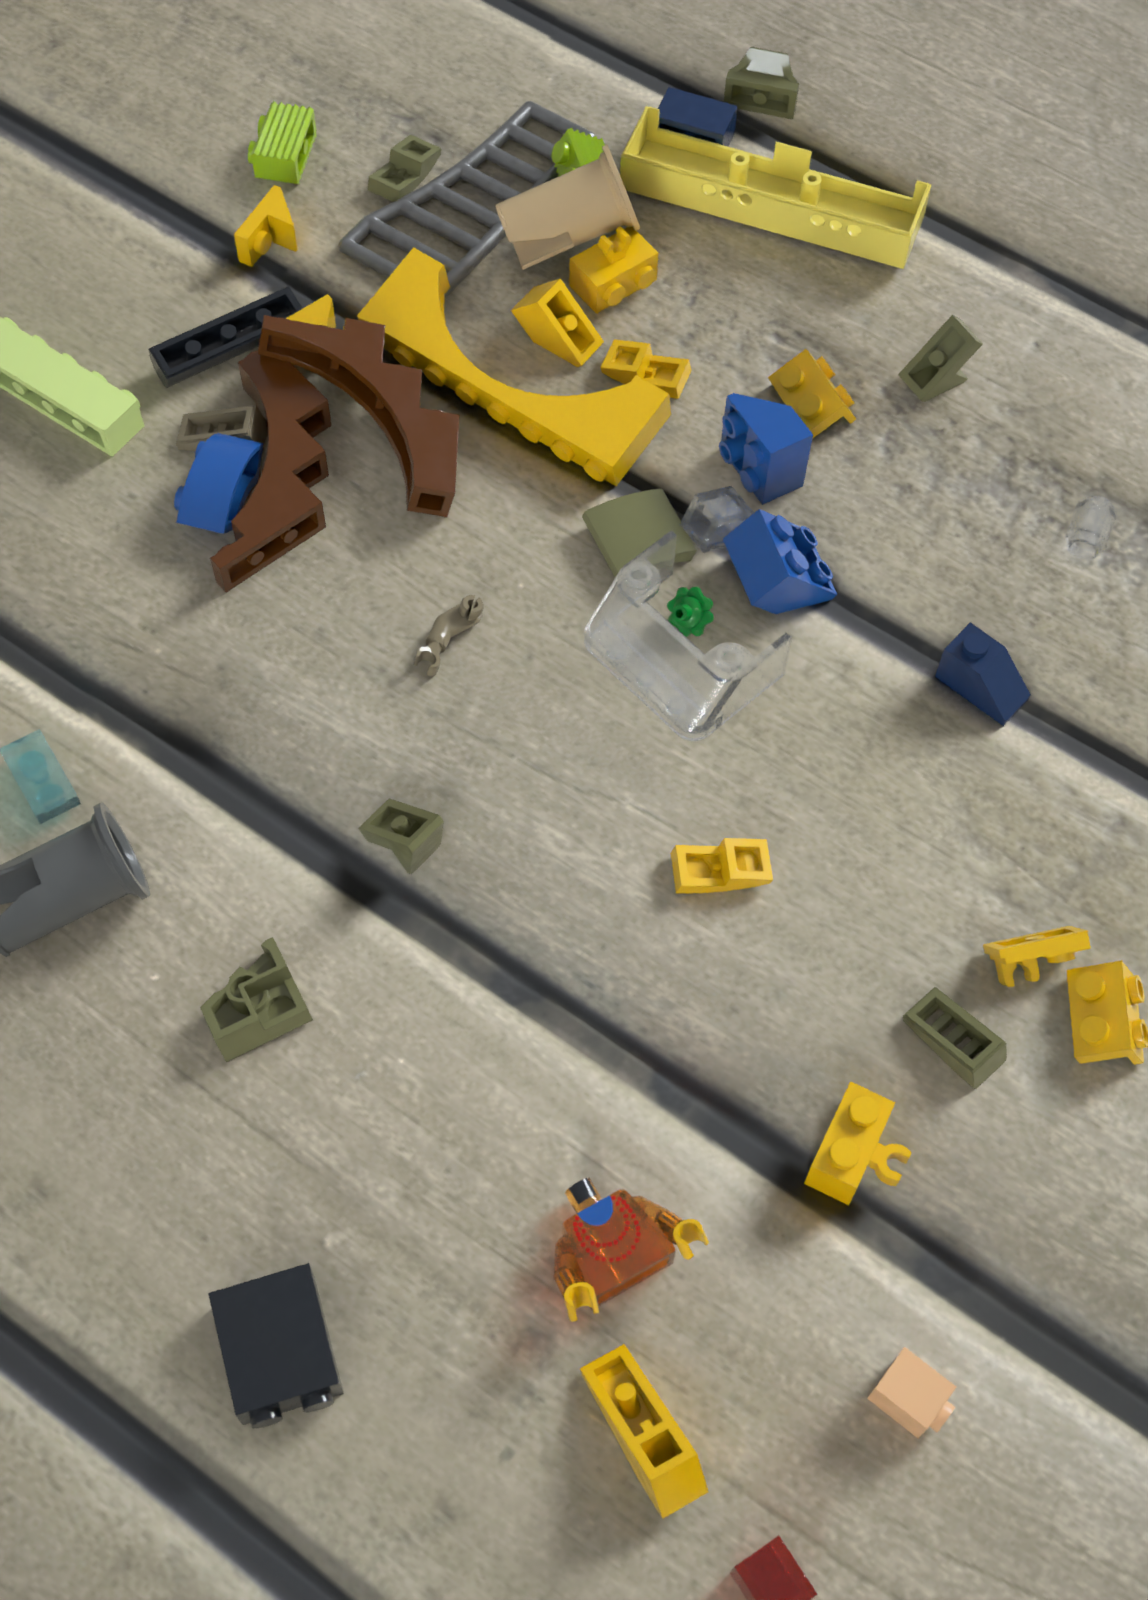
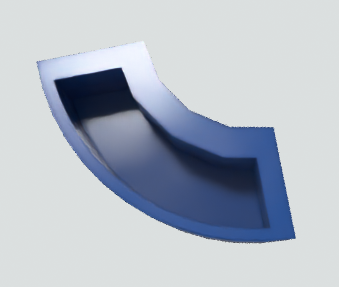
(218, 482)

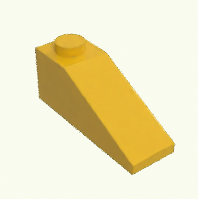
(645, 1431)

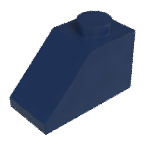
(983, 674)

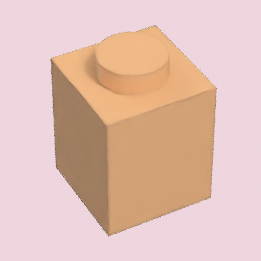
(914, 1394)

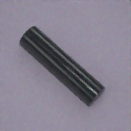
(219, 338)

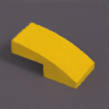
(636, 358)
(721, 868)

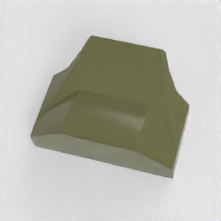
(763, 84)

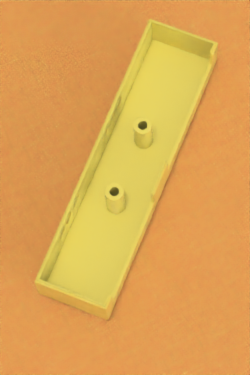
(772, 193)

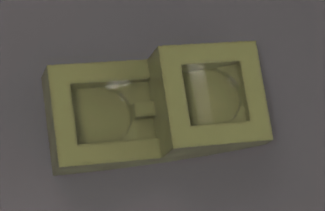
(406, 169)

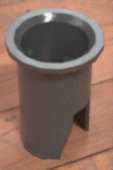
(67, 880)

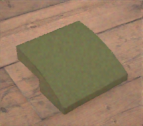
(633, 524)

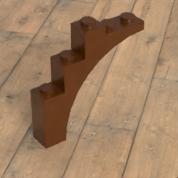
(389, 392)

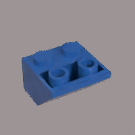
(765, 445)
(779, 563)

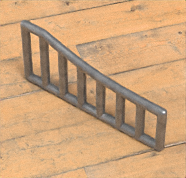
(439, 189)

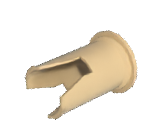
(567, 211)

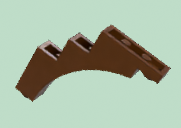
(282, 506)

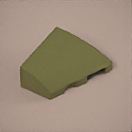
(255, 1005)

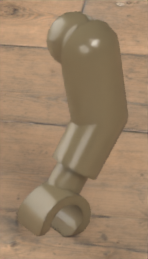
(445, 627)

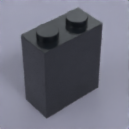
(275, 1346)

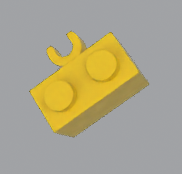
(613, 269)
(854, 1145)

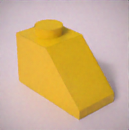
(557, 322)

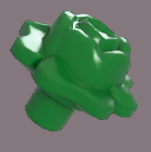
(690, 611)

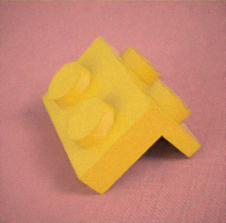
(809, 391)
(1106, 1013)

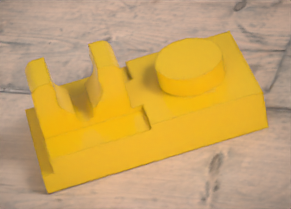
(1055, 944)

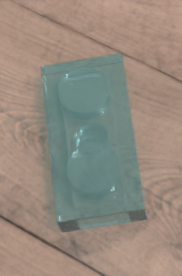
(40, 776)

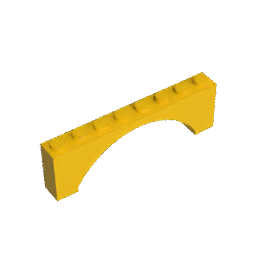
(595, 429)

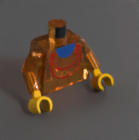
(615, 1245)

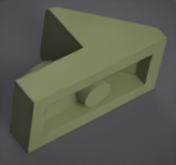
(940, 359)
(405, 830)

